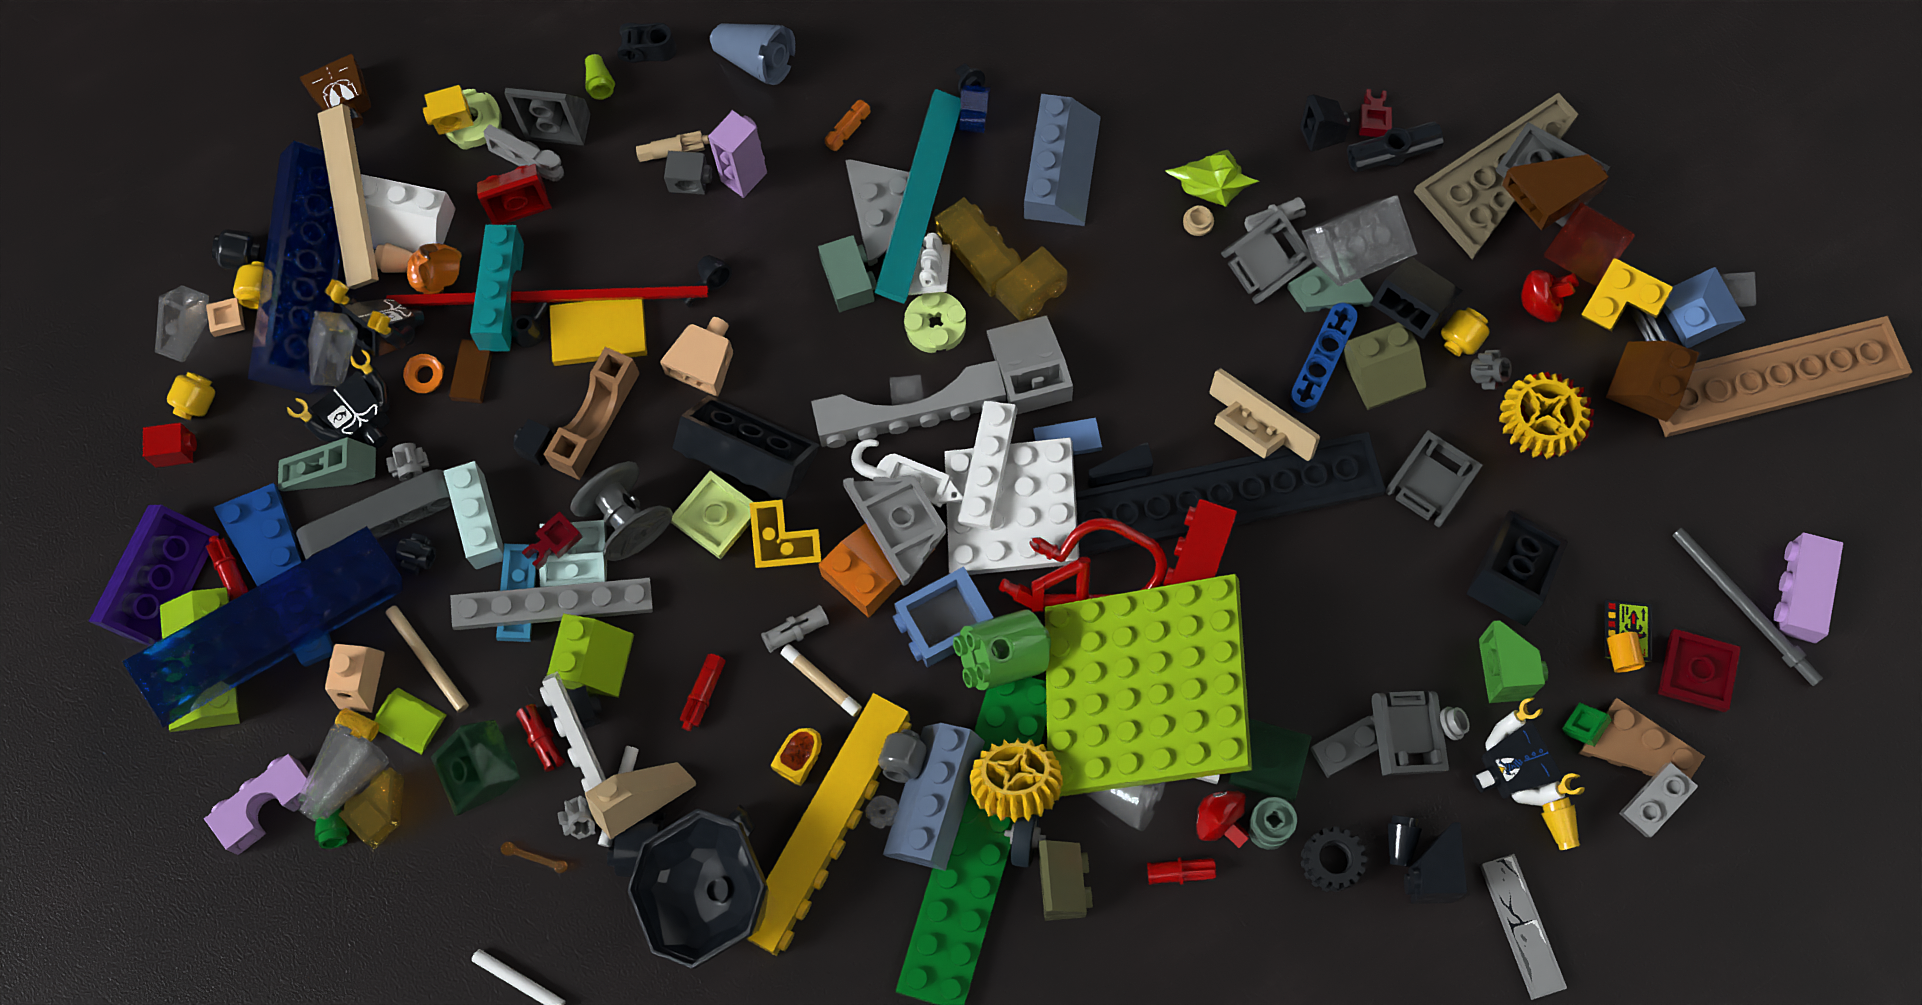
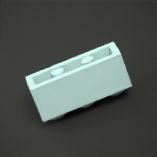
(474, 515)

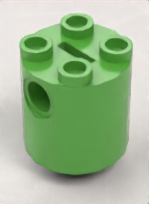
(1003, 649)

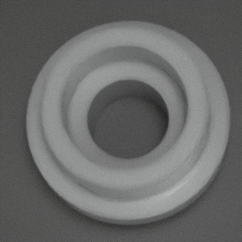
(1454, 722)

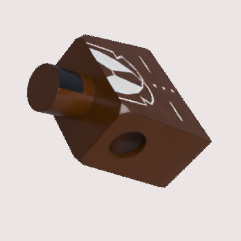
(339, 84)

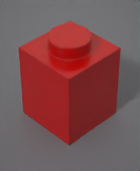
(168, 445)

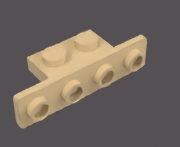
(1258, 421)

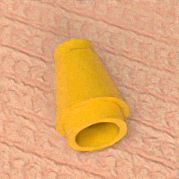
(1562, 822)

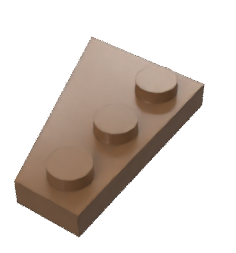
(1641, 744)

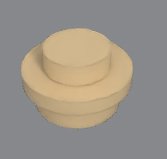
(1198, 221)

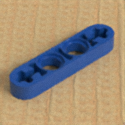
(1326, 358)

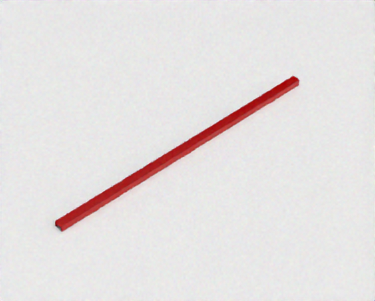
(558, 295)

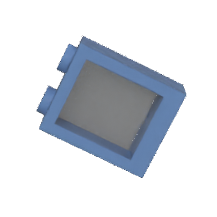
(939, 614)

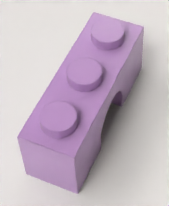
(236, 818)

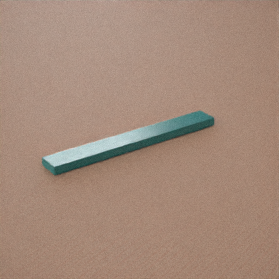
(918, 197)

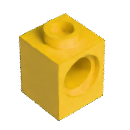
(447, 110)

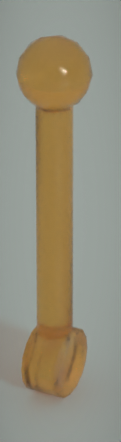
(509, 849)

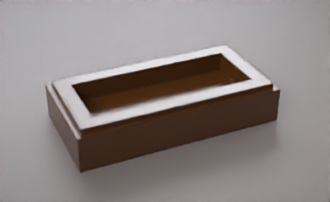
(470, 373)

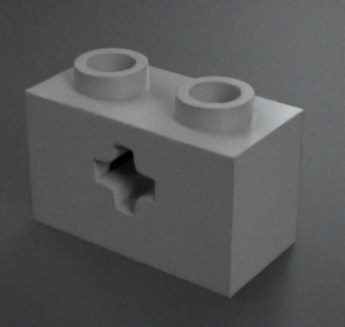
(1658, 799)

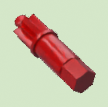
(226, 567)
(702, 692)

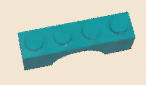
(492, 306)

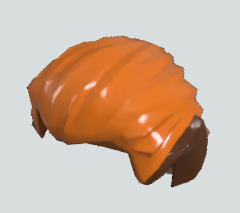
(433, 268)

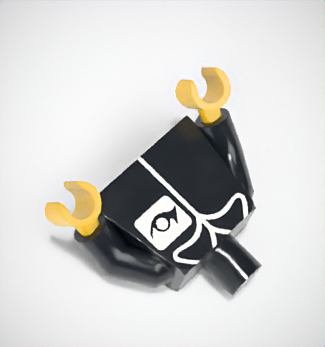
(380, 323)
(352, 409)

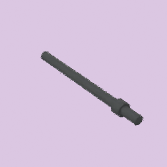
(1792, 655)

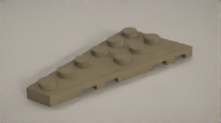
(1470, 193)

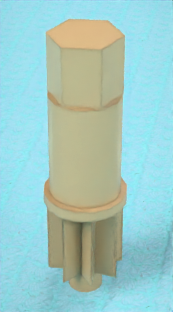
(685, 143)

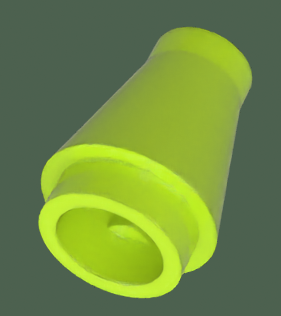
(598, 79)

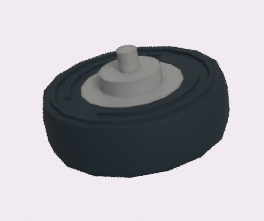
(1024, 839)

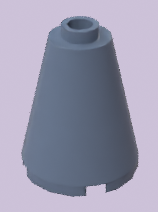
(756, 49)

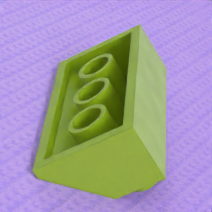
(177, 615)

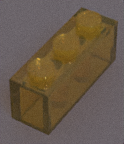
(976, 244)

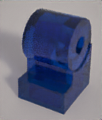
(974, 108)

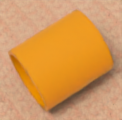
(1625, 652)

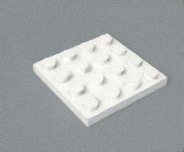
(1033, 502)

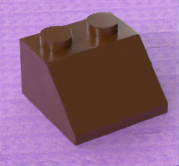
(1652, 377)

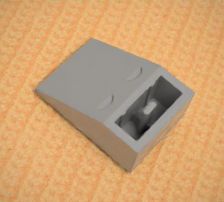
(1031, 364)

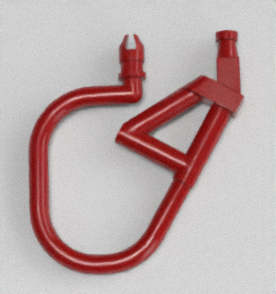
(1035, 597)

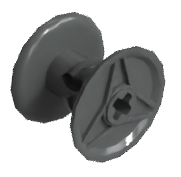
(610, 494)

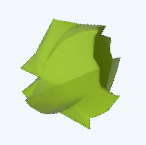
(1213, 178)

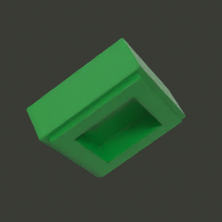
(1587, 724)

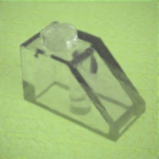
(180, 322)
(330, 348)

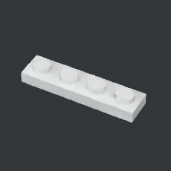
(987, 465)
(570, 726)

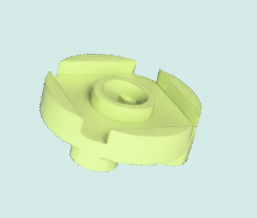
(488, 113)
(936, 338)

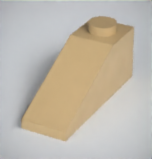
(635, 795)

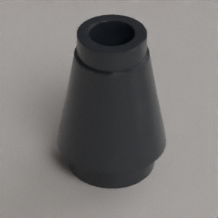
(1403, 839)

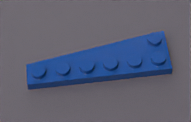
(268, 547)

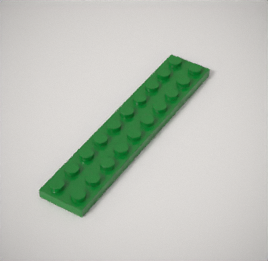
(962, 897)

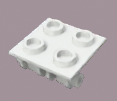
(931, 267)

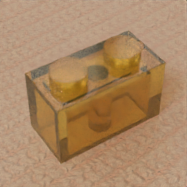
(1032, 284)

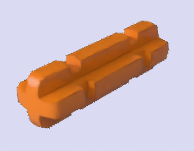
(847, 125)

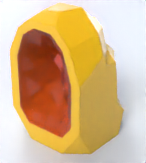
(798, 755)

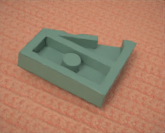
(1318, 291)

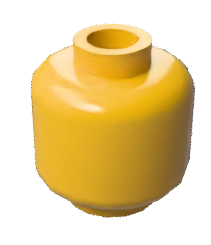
(248, 284)
(1465, 332)
(190, 395)

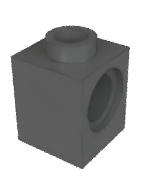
(687, 172)

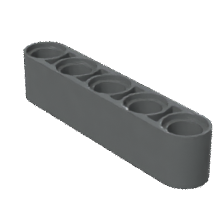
(380, 513)

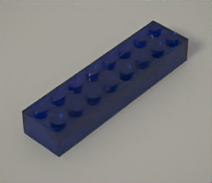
(297, 269)
(263, 626)

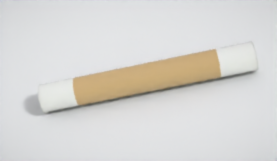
(821, 680)

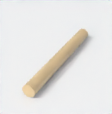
(427, 659)

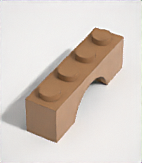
(608, 388)

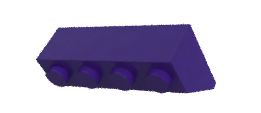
(154, 569)

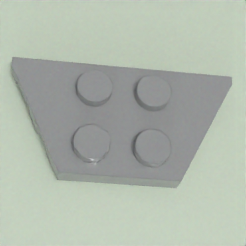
(877, 201)
(899, 520)

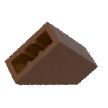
(1554, 186)

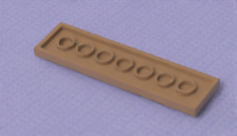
(1789, 374)

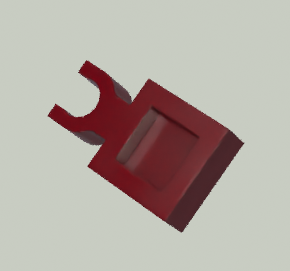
(1373, 116)
(555, 537)

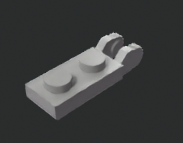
(523, 153)

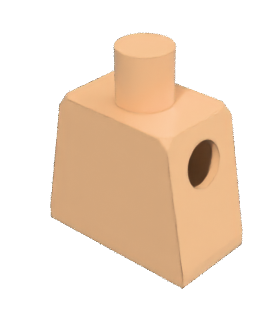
(700, 356)
(354, 673)

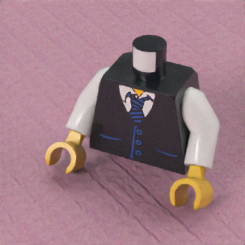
(1521, 763)

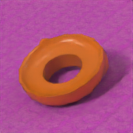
(411, 372)

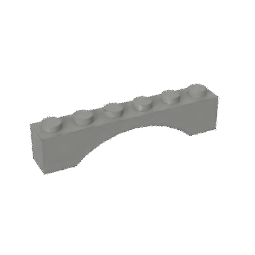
(845, 419)

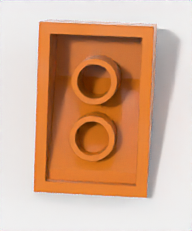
(860, 571)

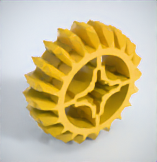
(1558, 435)
(1016, 780)

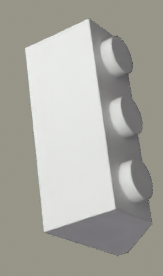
(406, 213)

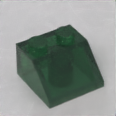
(474, 766)

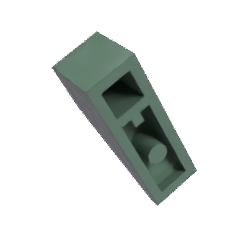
(328, 466)

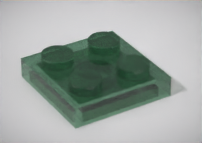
(1276, 761)

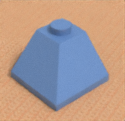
(1702, 308)

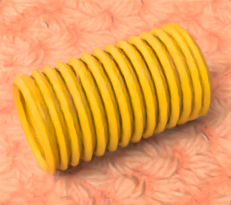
(358, 730)

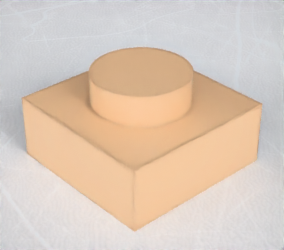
(225, 317)

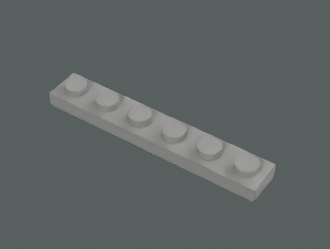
(550, 603)

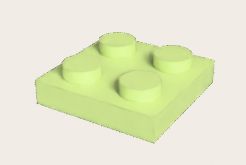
(714, 515)

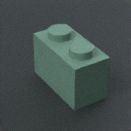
(846, 273)

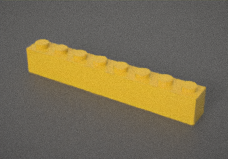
(826, 822)

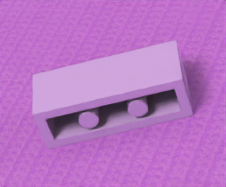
(738, 153)
(1808, 587)

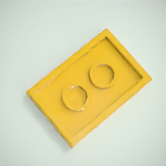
(587, 327)

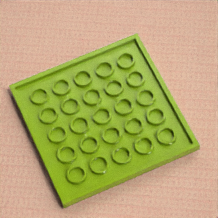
(1148, 686)

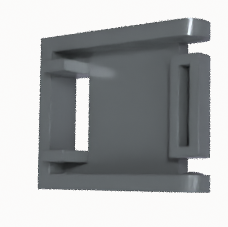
(1261, 260)
(1428, 485)
(1406, 726)

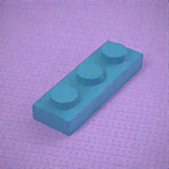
(516, 574)

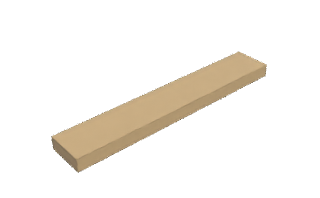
(348, 196)

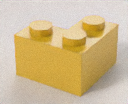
(1625, 286)
(776, 546)

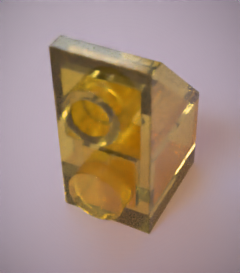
(377, 809)

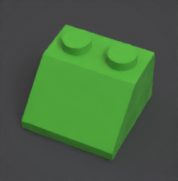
(1510, 665)

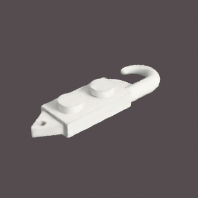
(935, 484)

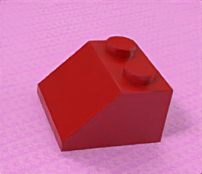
(513, 195)

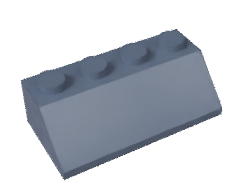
(1061, 161)
(936, 798)

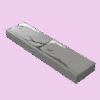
(1523, 927)

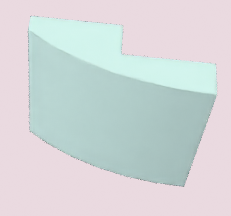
(582, 562)

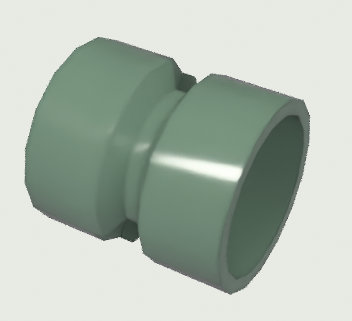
(1272, 823)

